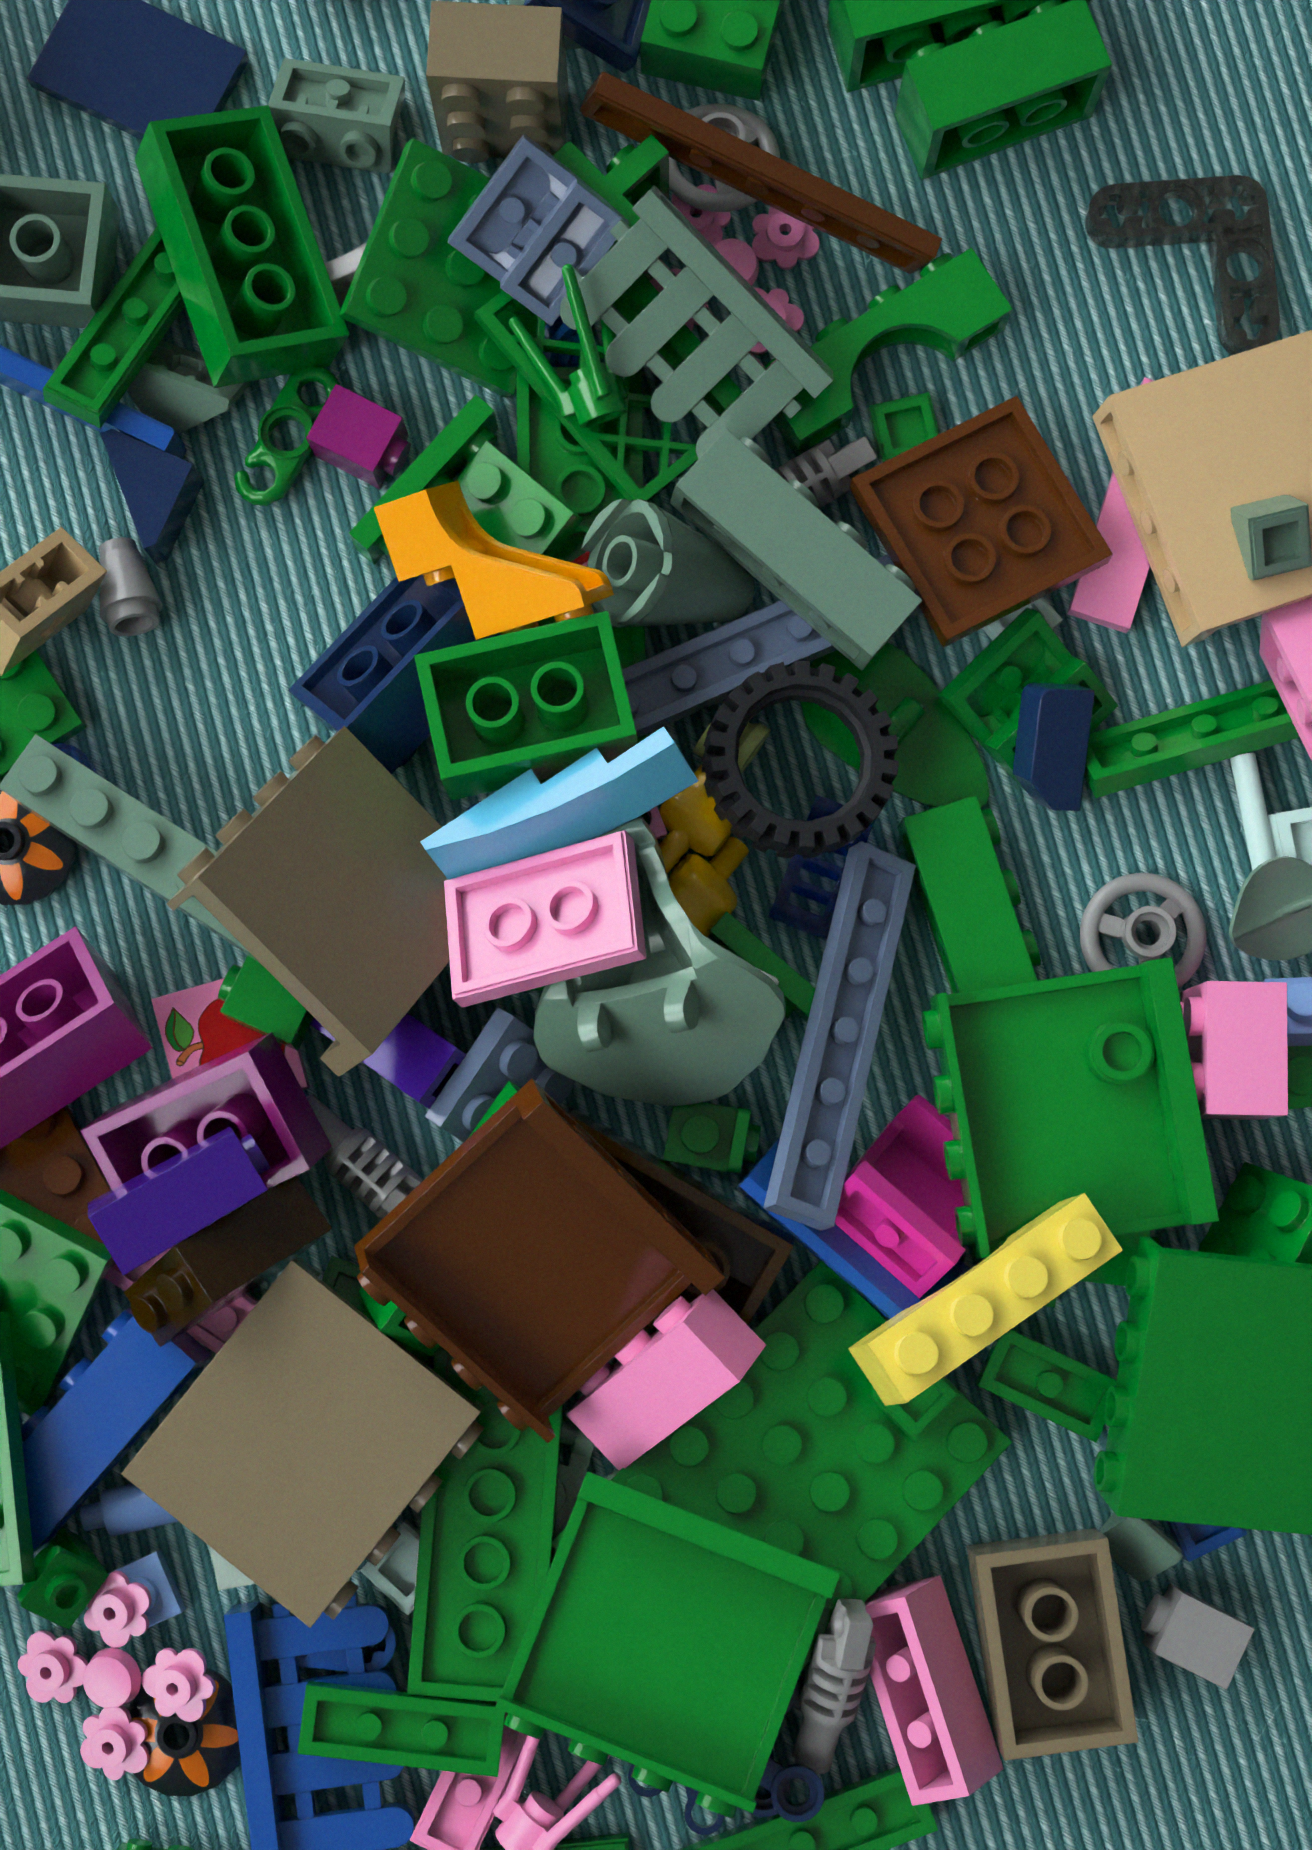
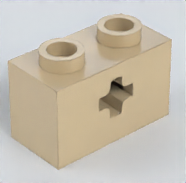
(44, 594)

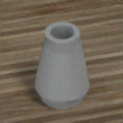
(127, 592)

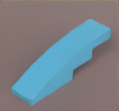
(563, 811)

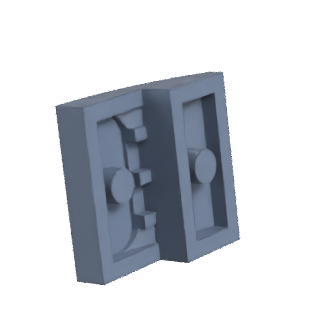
(532, 224)

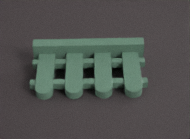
(685, 297)

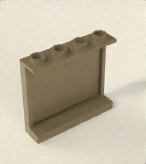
(332, 892)
(305, 1444)

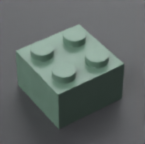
(55, 249)

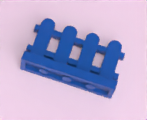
(263, 1706)

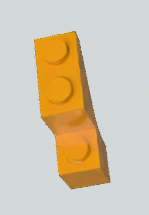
(498, 583)

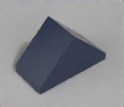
(156, 490)

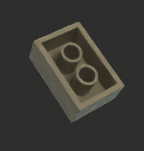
(497, 77)
(1052, 1644)

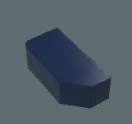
(1053, 743)

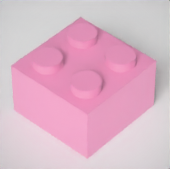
(1238, 1048)

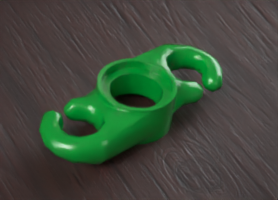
(284, 464)

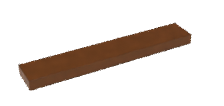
(760, 174)

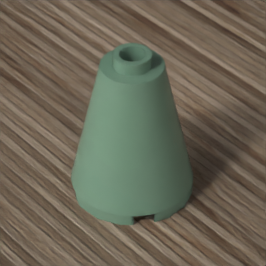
(663, 569)

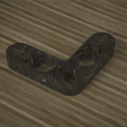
(1223, 232)

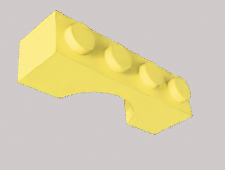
(986, 1301)

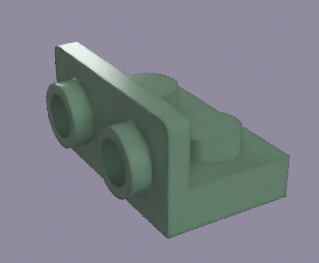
(337, 114)

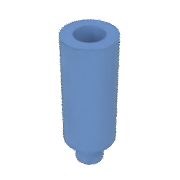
(124, 1511)

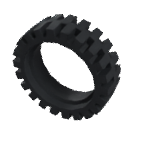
(857, 713)

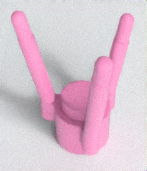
(538, 1820)

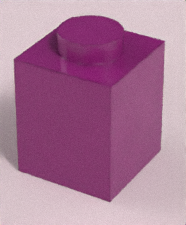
(359, 437)

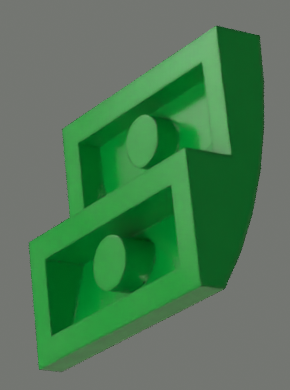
(991, 685)

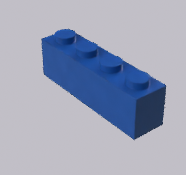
(100, 1419)

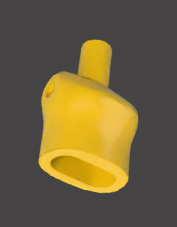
(692, 823)
(703, 885)

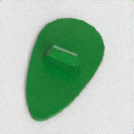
(934, 747)

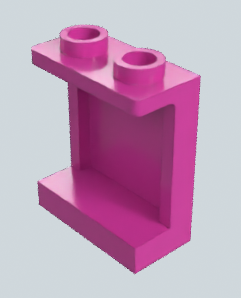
(902, 1200)

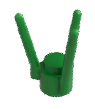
(595, 391)

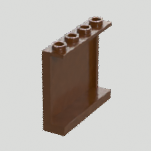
(531, 1258)

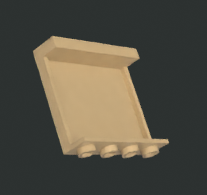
(1196, 450)

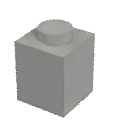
(1195, 1635)

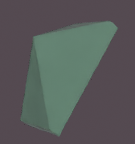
(179, 390)

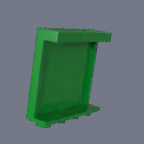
(1044, 1128)
(1212, 1393)
(666, 1644)

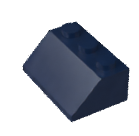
(371, 670)

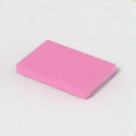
(544, 919)

